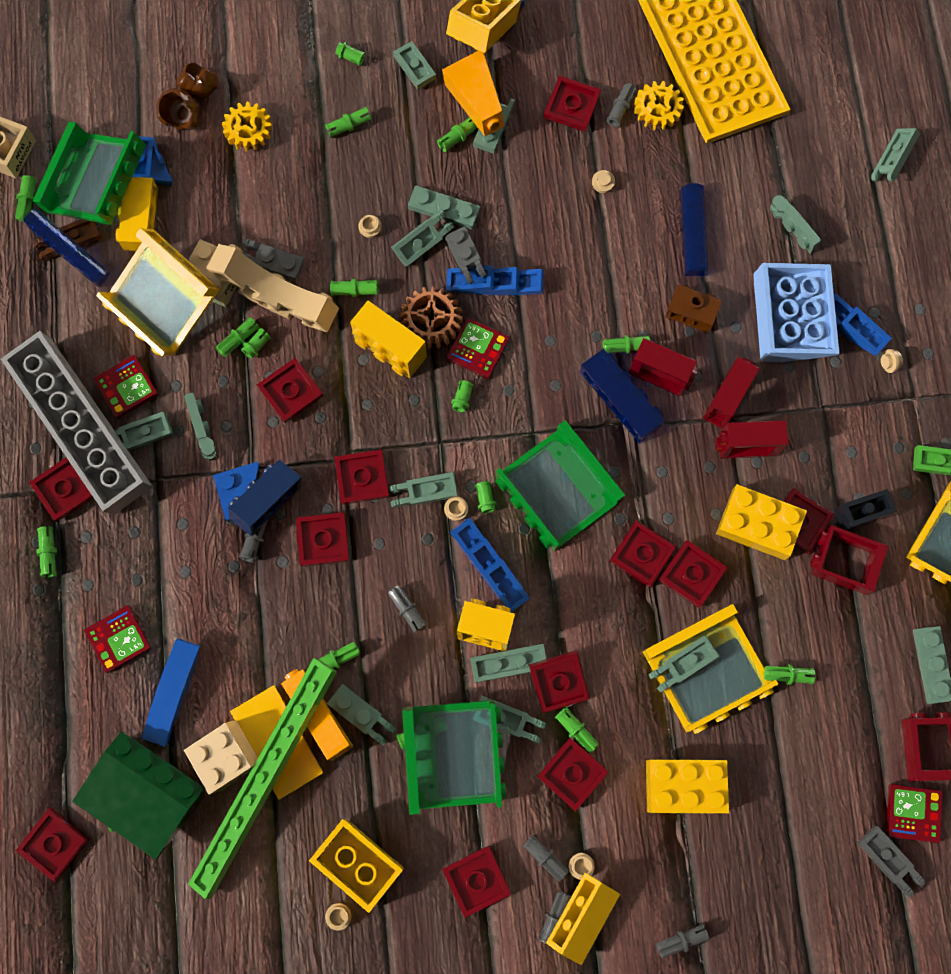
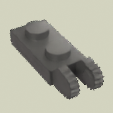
(465, 253)
(275, 260)
(889, 859)

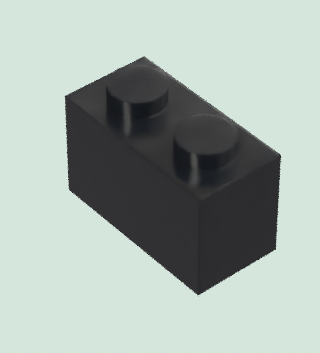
(865, 510)

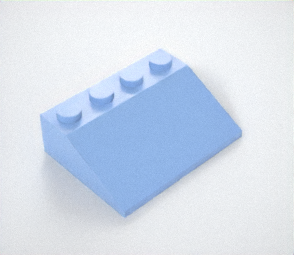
(795, 312)

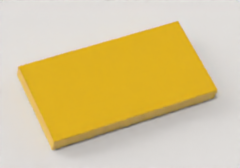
(257, 720)

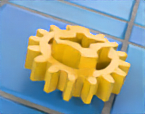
(658, 105)
(247, 126)

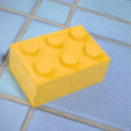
(482, 21)
(388, 340)
(761, 522)
(485, 624)
(687, 786)
(356, 864)

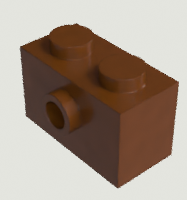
(693, 308)

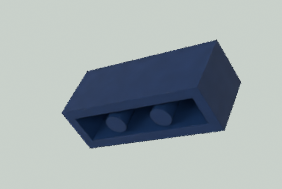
(264, 497)

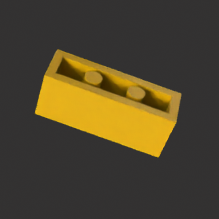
(136, 211)
(583, 919)

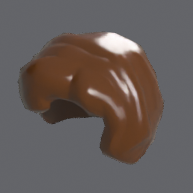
(198, 80)
(178, 109)

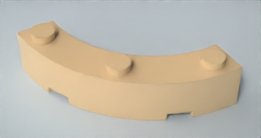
(271, 289)

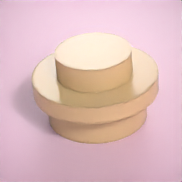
(603, 181)
(370, 226)
(891, 360)
(456, 508)
(581, 864)
(338, 916)

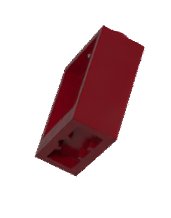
(663, 367)
(731, 392)
(752, 439)
(872, 568)
(911, 746)

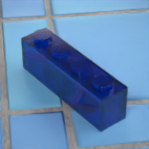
(621, 395)

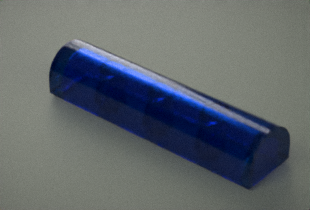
(694, 230)
(66, 247)

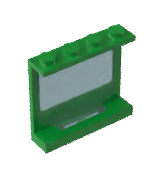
(89, 175)
(559, 487)
(453, 755)

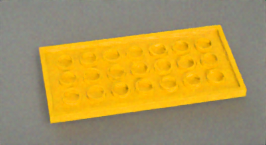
(716, 64)

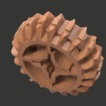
(441, 318)

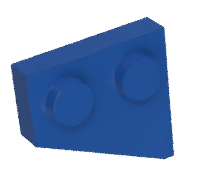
(152, 164)
(234, 484)

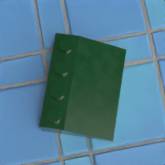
(139, 795)

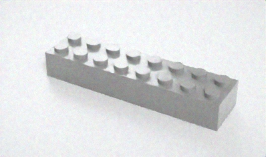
(76, 423)

